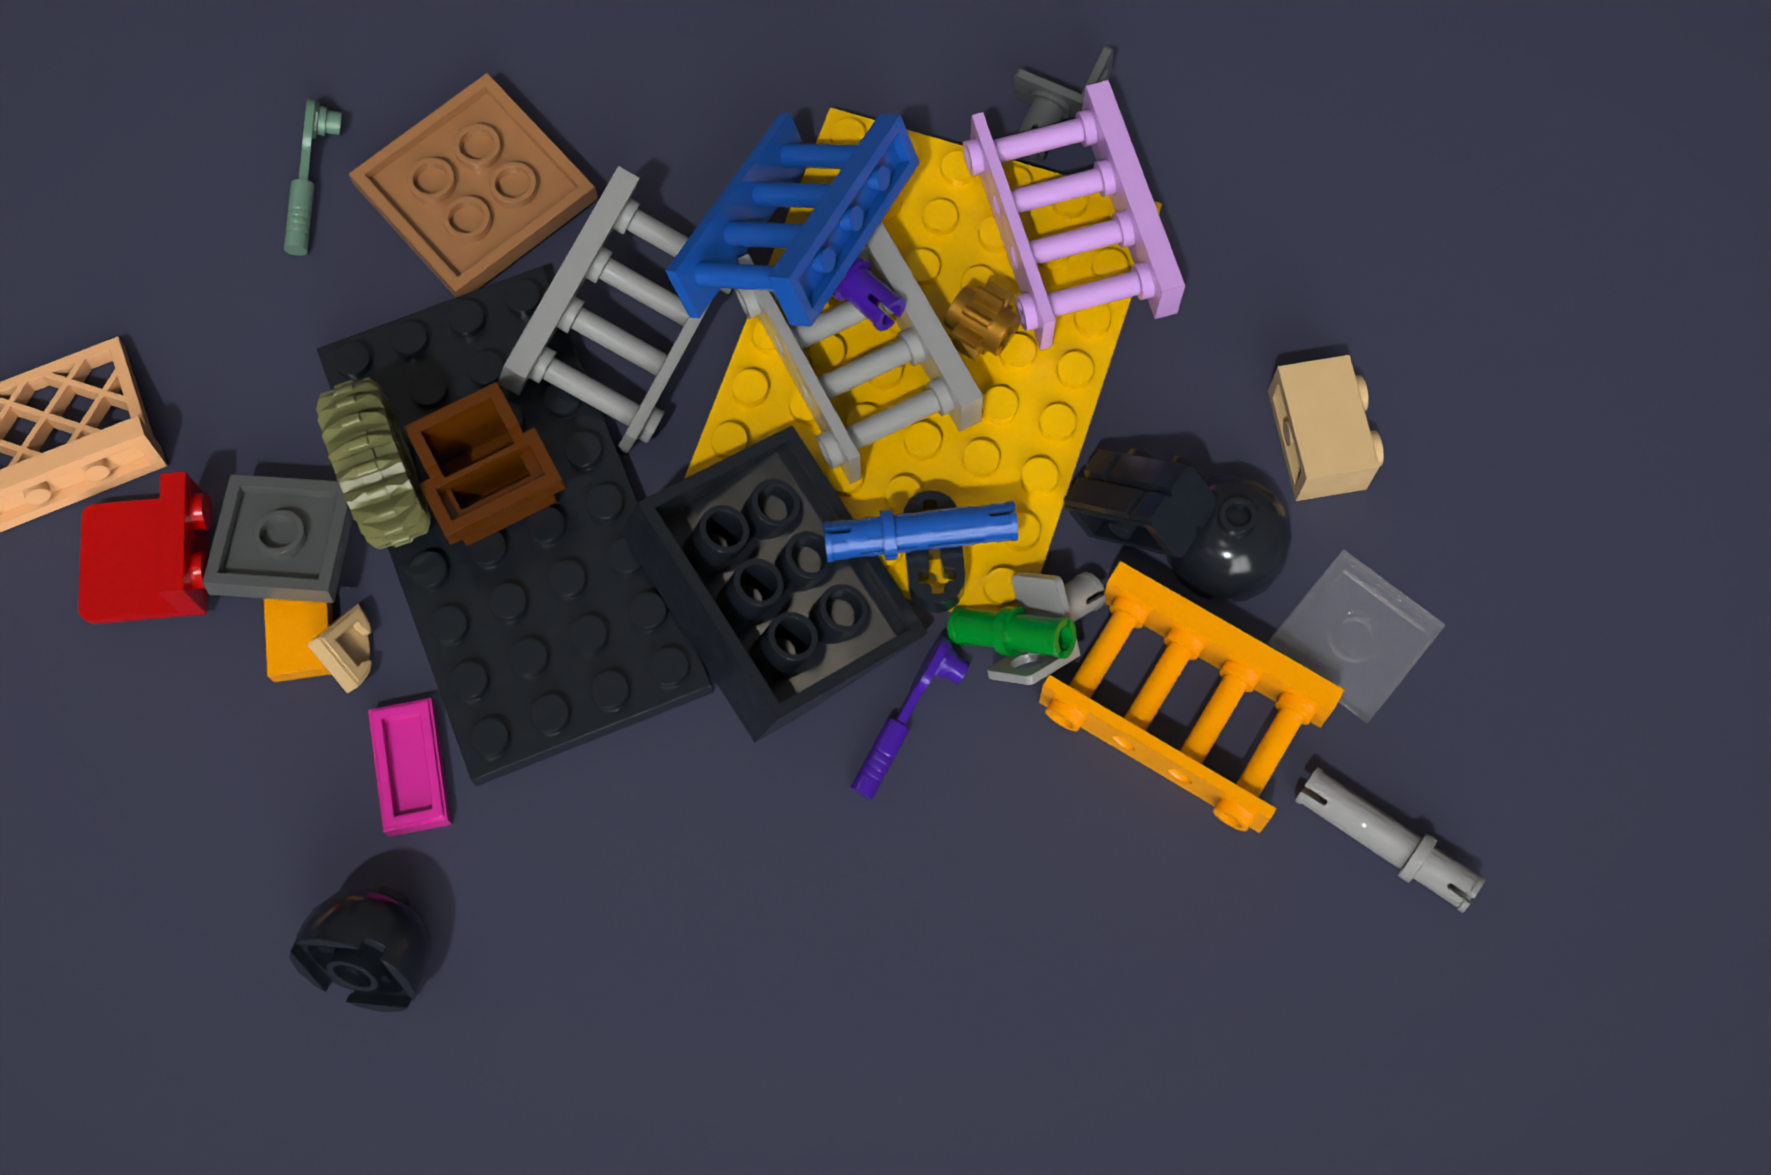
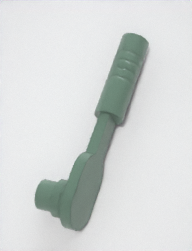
(317, 122)

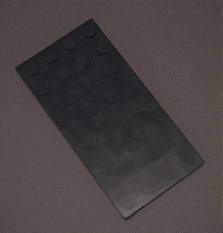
(552, 620)

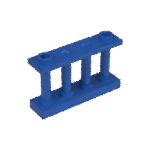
(815, 251)

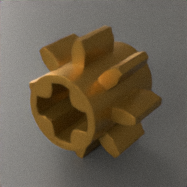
(982, 320)

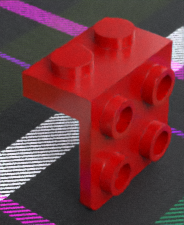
(146, 555)

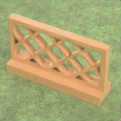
(92, 457)

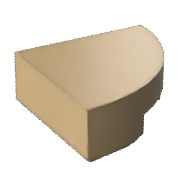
(345, 648)

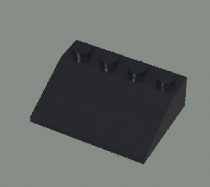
(753, 586)

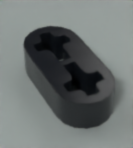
(950, 560)

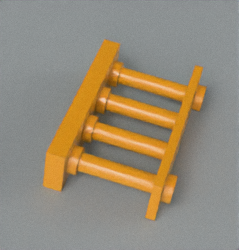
(1244, 667)

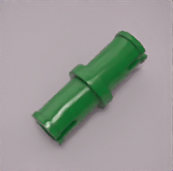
(1012, 631)

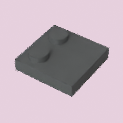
(279, 539)

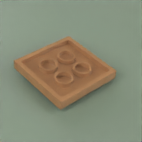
(473, 186)

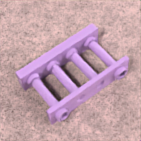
(1115, 175)

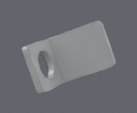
(1048, 597)

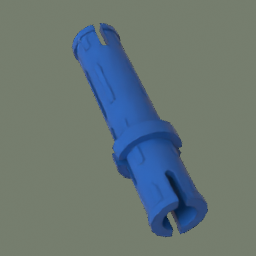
(920, 531)

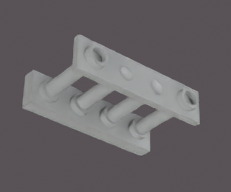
(565, 311)
(919, 342)

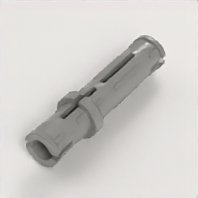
(1409, 852)

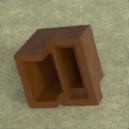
(482, 466)

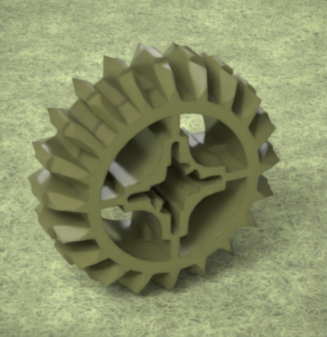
(373, 463)

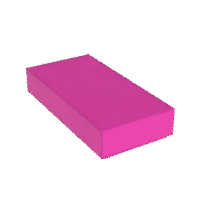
(409, 767)

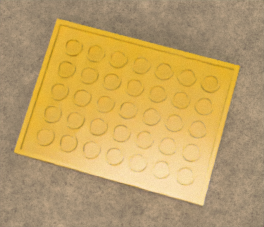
(1033, 398)

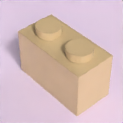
(1324, 427)

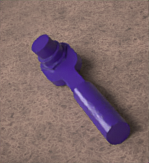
(939, 662)

